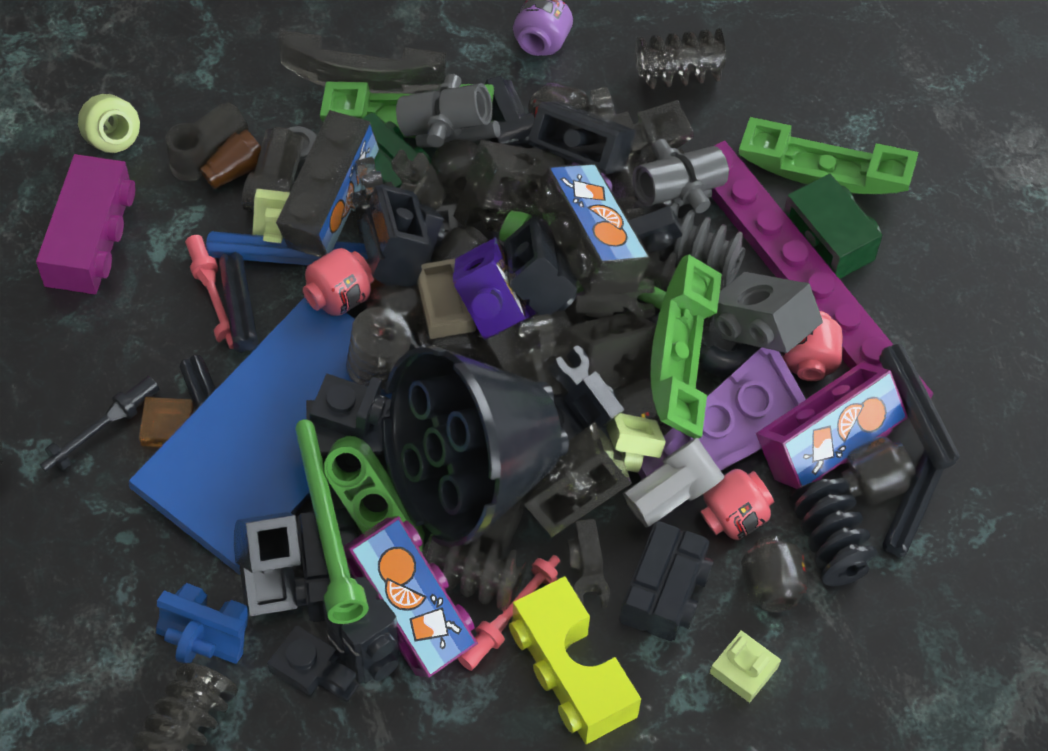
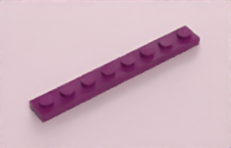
(794, 258)

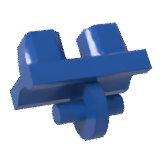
(200, 629)

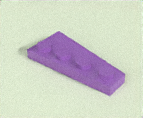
(737, 410)

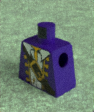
(487, 289)

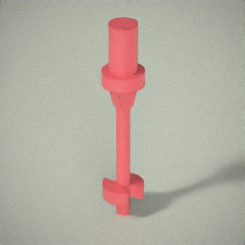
(205, 269)
(490, 634)

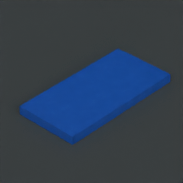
(241, 445)

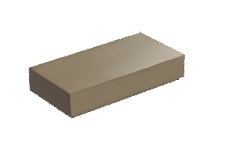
(441, 302)

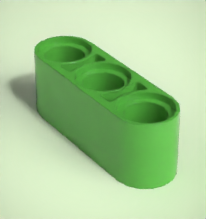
(367, 480)

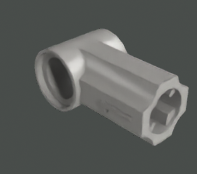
(682, 477)

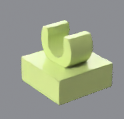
(267, 209)
(635, 438)
(745, 666)

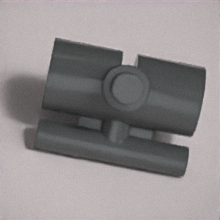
(447, 114)
(679, 178)

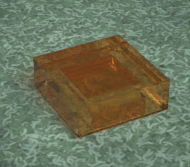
(162, 419)

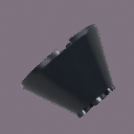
(465, 441)

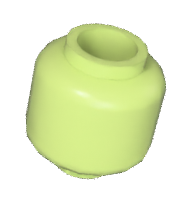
(118, 132)

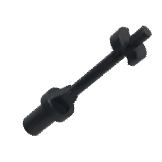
(123, 406)

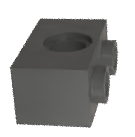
(767, 312)

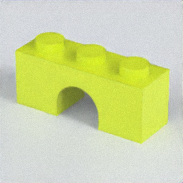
(590, 697)

